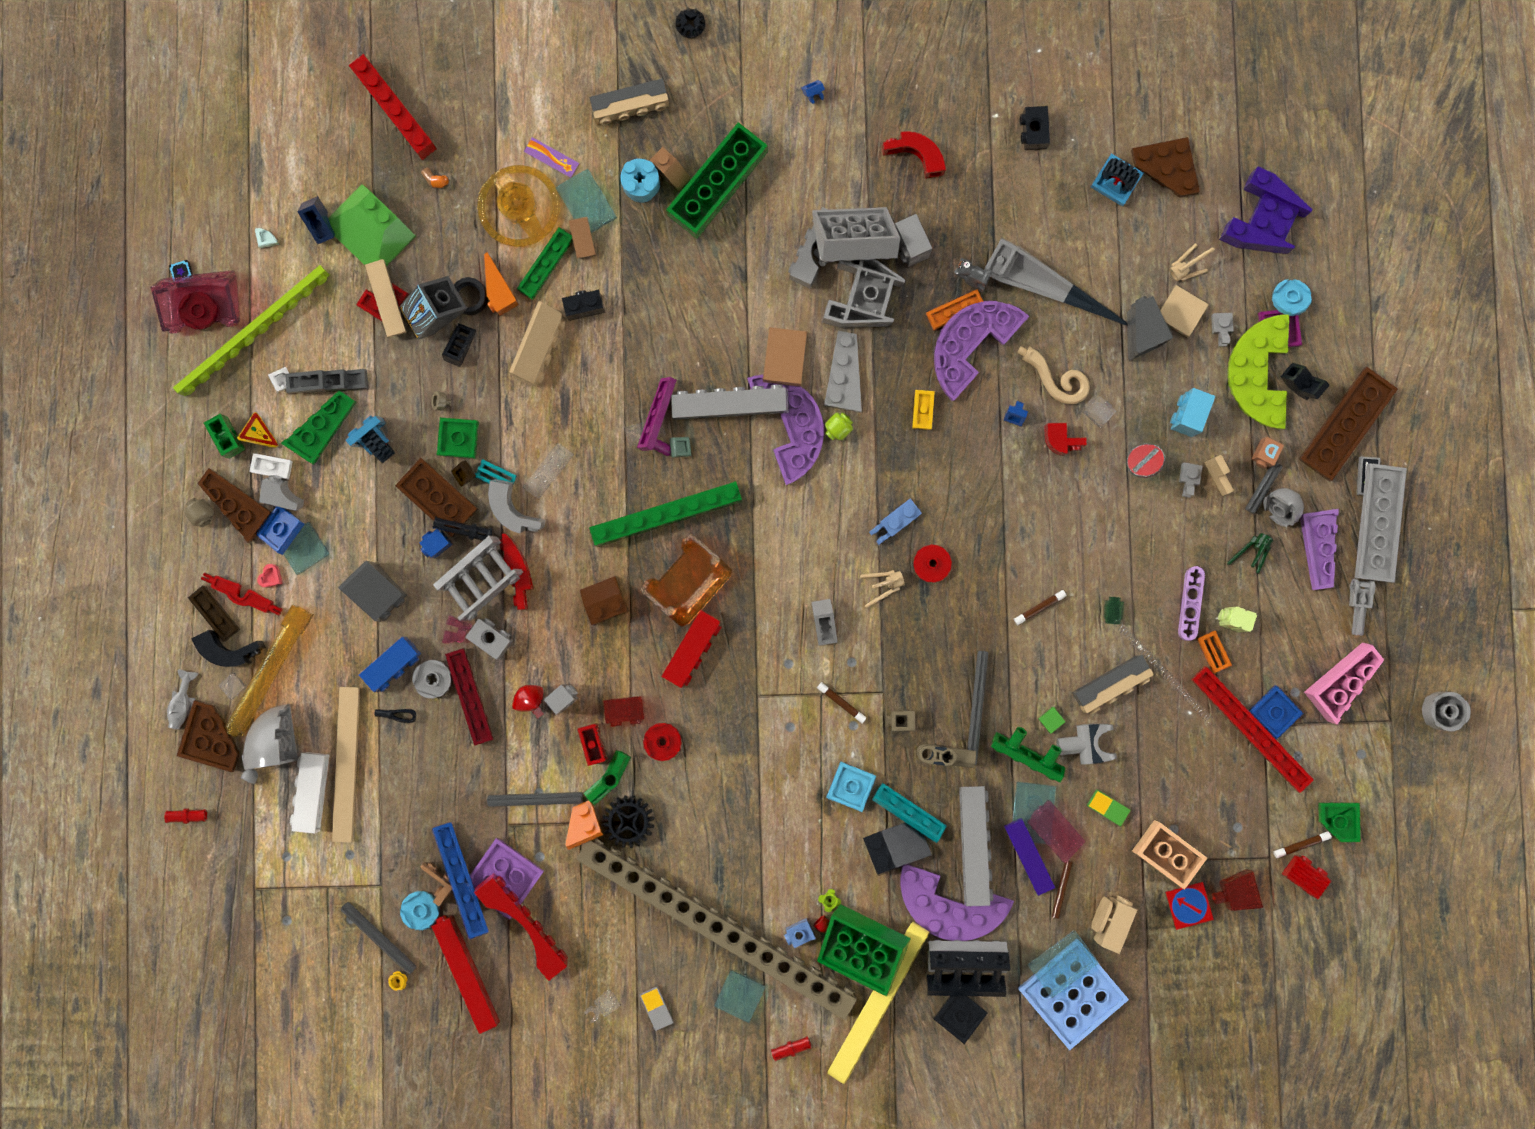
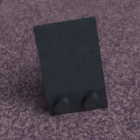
(896, 848)

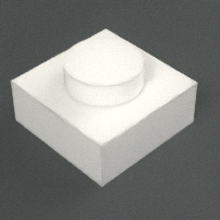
(278, 379)

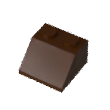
(603, 601)

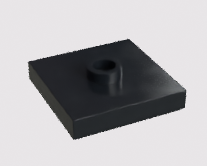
(960, 1016)

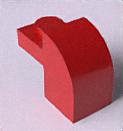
(1057, 439)

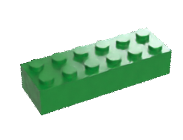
(717, 180)

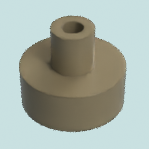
(439, 401)

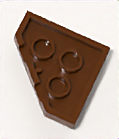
(1168, 165)
(207, 739)

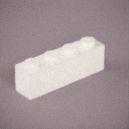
(310, 792)

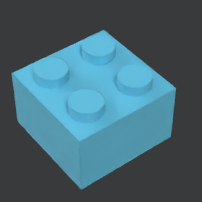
(1192, 412)

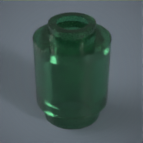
(1113, 610)

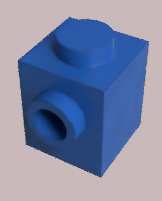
(434, 543)

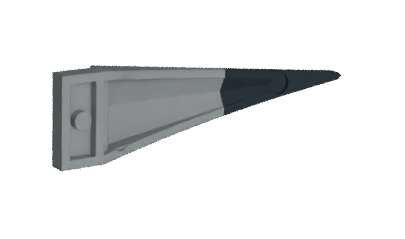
(1021, 269)

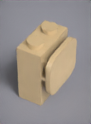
(1113, 922)

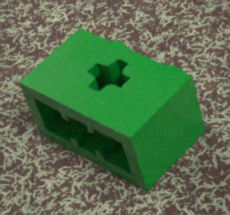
(224, 436)

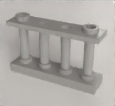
(461, 571)

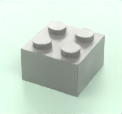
(913, 241)

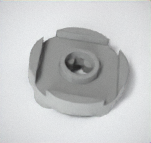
(423, 685)

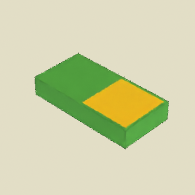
(1108, 807)

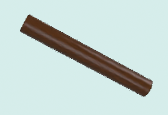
(1062, 889)

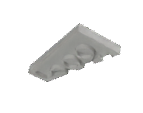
(844, 378)

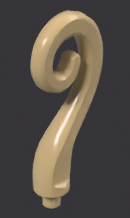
(1035, 358)

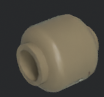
(199, 512)

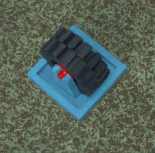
(1117, 180)
(372, 438)

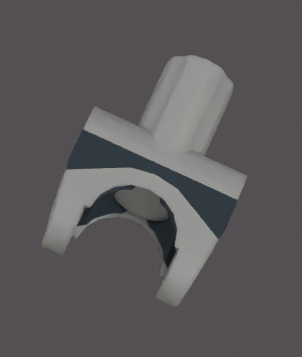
(1087, 744)

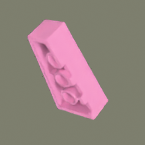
(1344, 681)

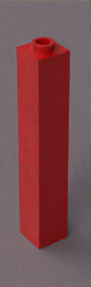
(465, 973)

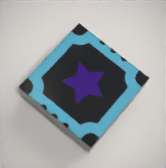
(181, 269)

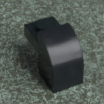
(1303, 383)

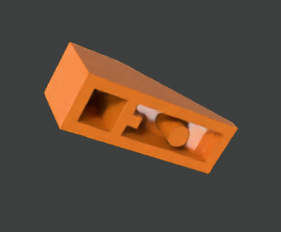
(497, 290)

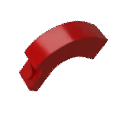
(920, 146)

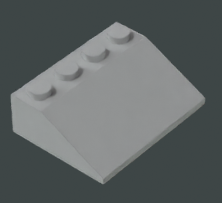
(855, 234)

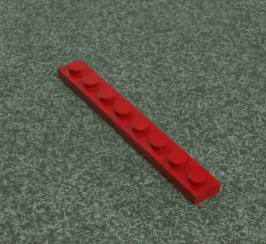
(1252, 729)

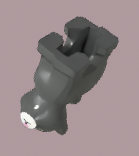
(973, 275)

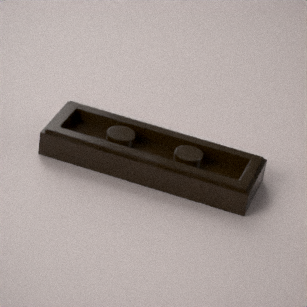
(213, 613)

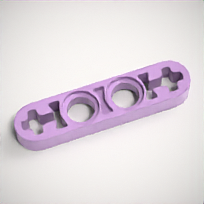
(1187, 602)

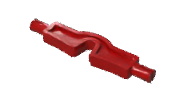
(233, 590)

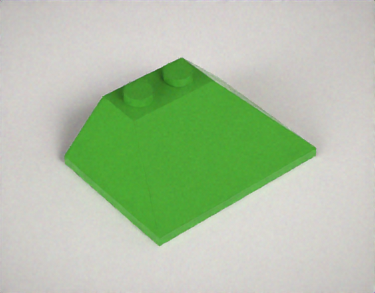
(369, 228)

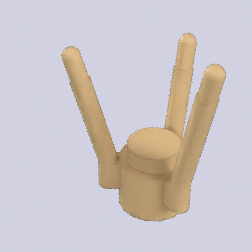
(1180, 270)
(894, 581)

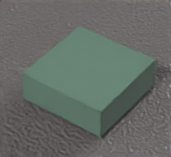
(680, 447)

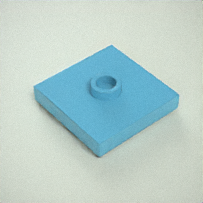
(851, 786)

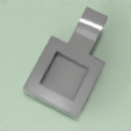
(1222, 325)
(1191, 476)

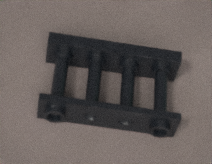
(967, 984)

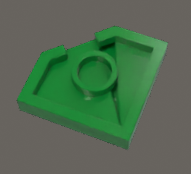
(1341, 820)

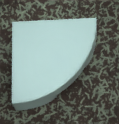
(265, 238)

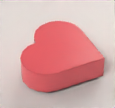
(270, 576)

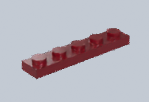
(469, 696)

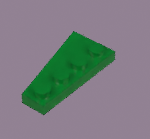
(318, 430)

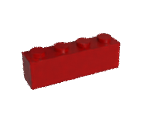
(691, 648)

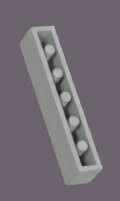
(730, 403)
(974, 846)

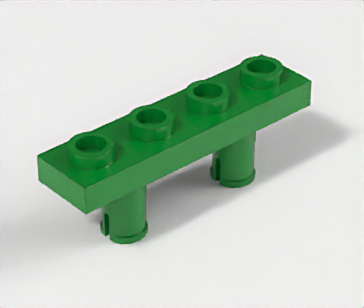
(1034, 760)

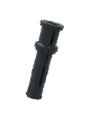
(472, 533)

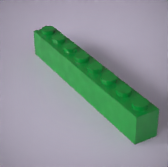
(665, 514)

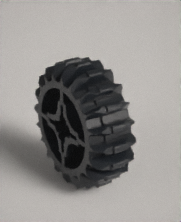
(634, 828)

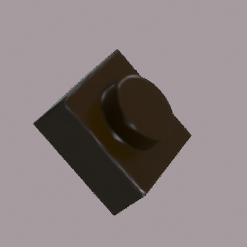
(463, 473)

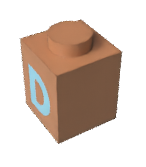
(1267, 452)

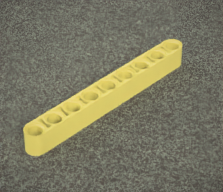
(874, 1011)

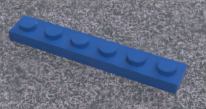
(460, 880)

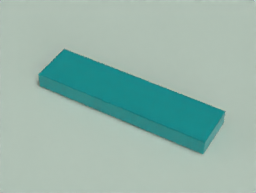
(909, 812)

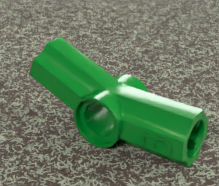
(601, 787)

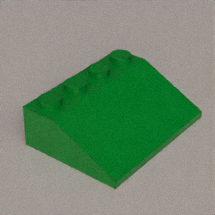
(863, 949)

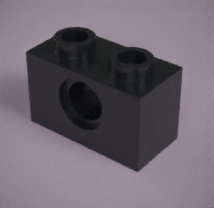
(1038, 117)

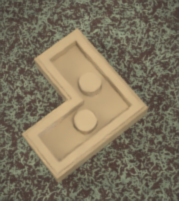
(1218, 469)

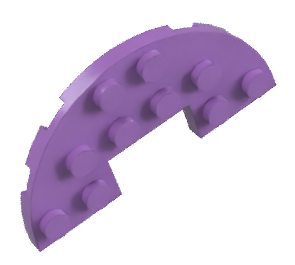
(964, 333)
(803, 428)
(945, 916)

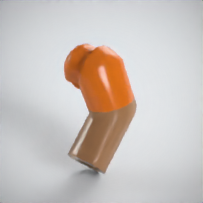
(434, 181)

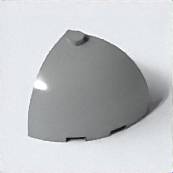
(270, 739)

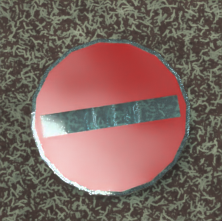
(1146, 460)

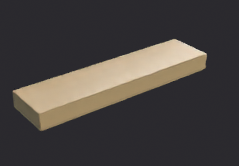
(385, 298)

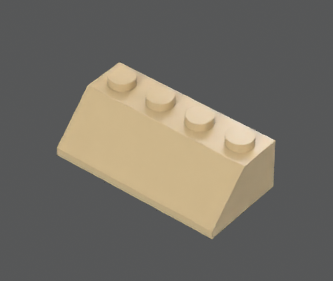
(537, 344)

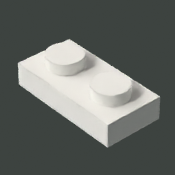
(270, 466)

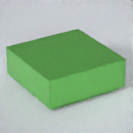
(1051, 720)

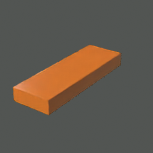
(939, 316)

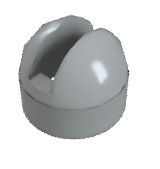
(250, 776)

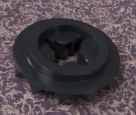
(687, 30)

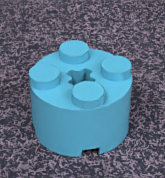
(636, 170)

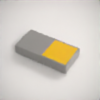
(656, 1008)

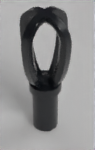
(390, 715)

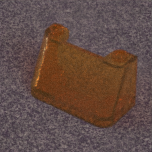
(688, 582)

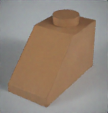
(670, 169)

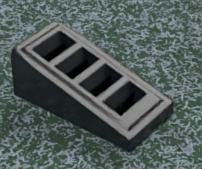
(458, 360)

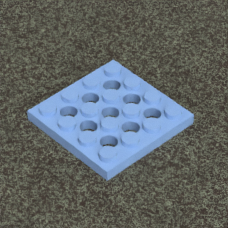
(1072, 1007)

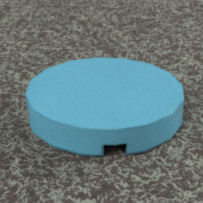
(1291, 297)
(419, 910)

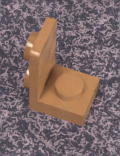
(442, 892)

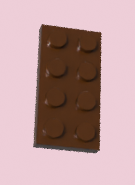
(435, 494)

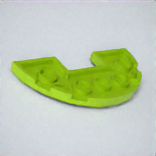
(1249, 371)

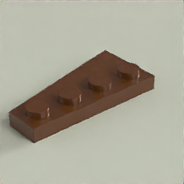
(241, 509)

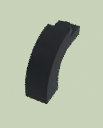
(214, 651)

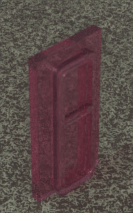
(1056, 831)

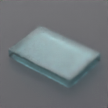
(585, 199)
(1027, 800)
(1063, 964)

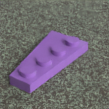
(1320, 545)

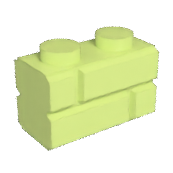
(1237, 619)

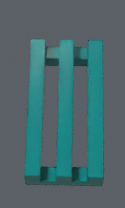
(481, 469)

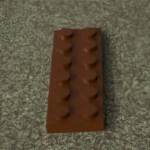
(1348, 424)

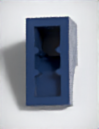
(316, 219)

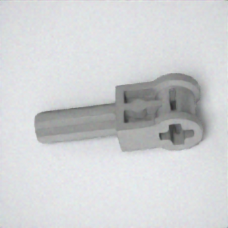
(1360, 600)

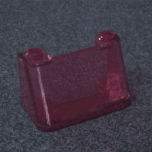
(219, 285)

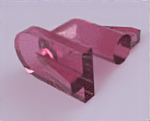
(449, 636)

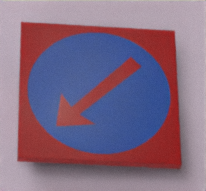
(1189, 905)

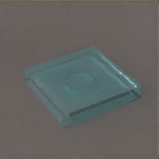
(305, 549)
(739, 996)

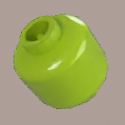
(838, 426)

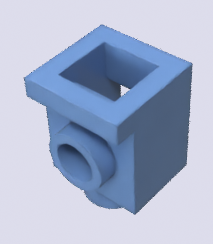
(802, 926)

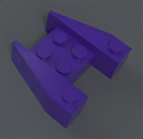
(1271, 216)

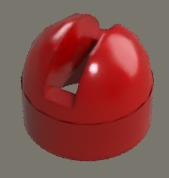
(821, 924)

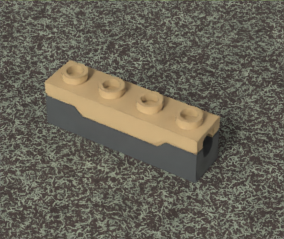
(629, 102)
(1113, 683)

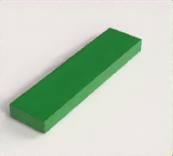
(545, 263)

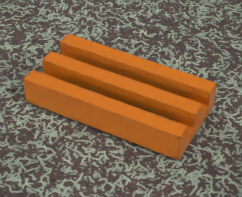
(1207, 655)

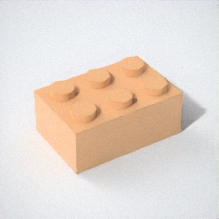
(1169, 854)

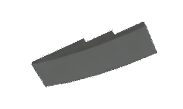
(326, 381)

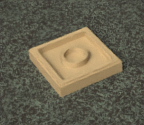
(1182, 311)

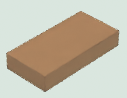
(582, 237)

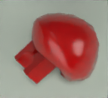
(528, 699)

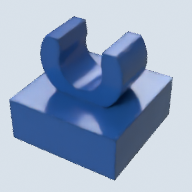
(812, 89)
(1016, 414)

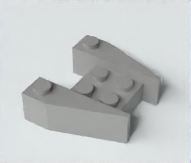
(867, 296)

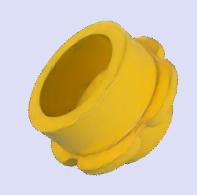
(393, 983)

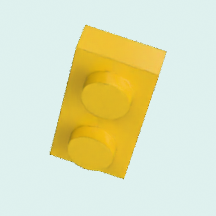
(923, 409)

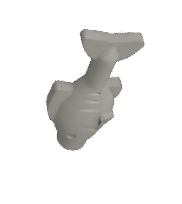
(180, 704)

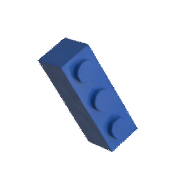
(390, 665)

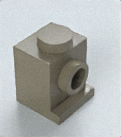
(907, 725)

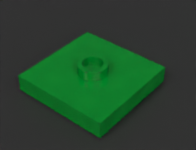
(457, 438)

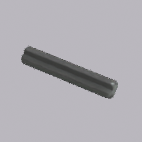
(1263, 488)

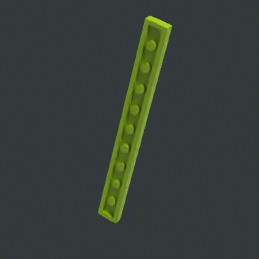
(247, 335)

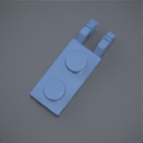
(897, 520)

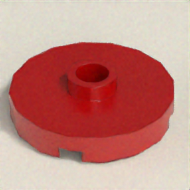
(924, 570)
(655, 749)

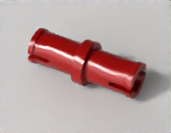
(186, 816)
(791, 1048)

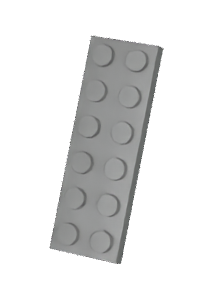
(1380, 523)

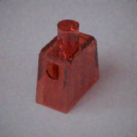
(1239, 892)

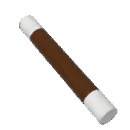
(1040, 607)
(841, 702)
(1302, 844)

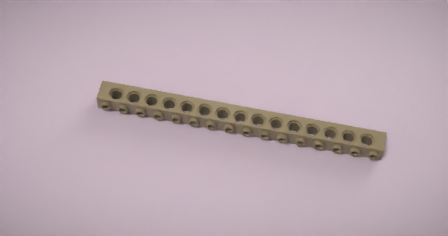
(840, 1007)

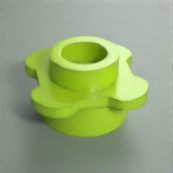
(828, 906)

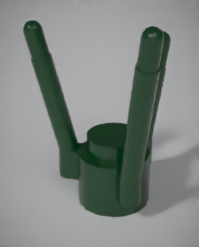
(1261, 544)

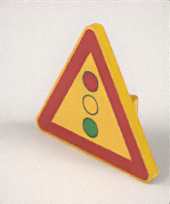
(257, 432)

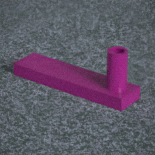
(648, 438)

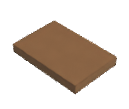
(784, 356)

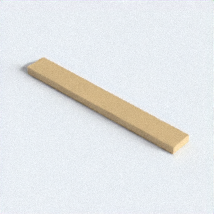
(346, 764)

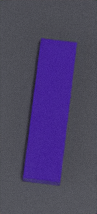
(1029, 856)

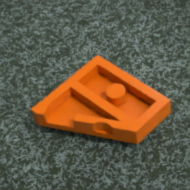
(583, 825)

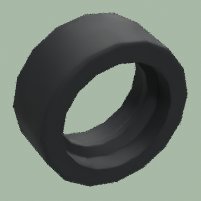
(479, 307)

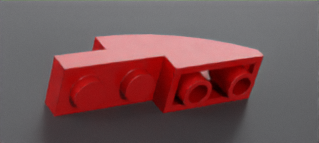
(516, 560)

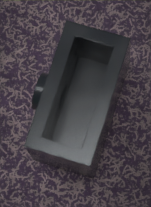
(583, 305)

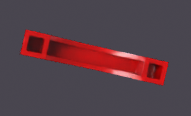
(392, 107)
(496, 896)

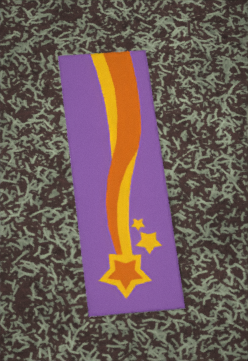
(551, 157)

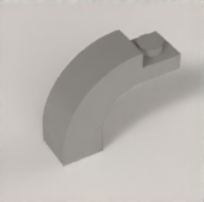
(505, 512)

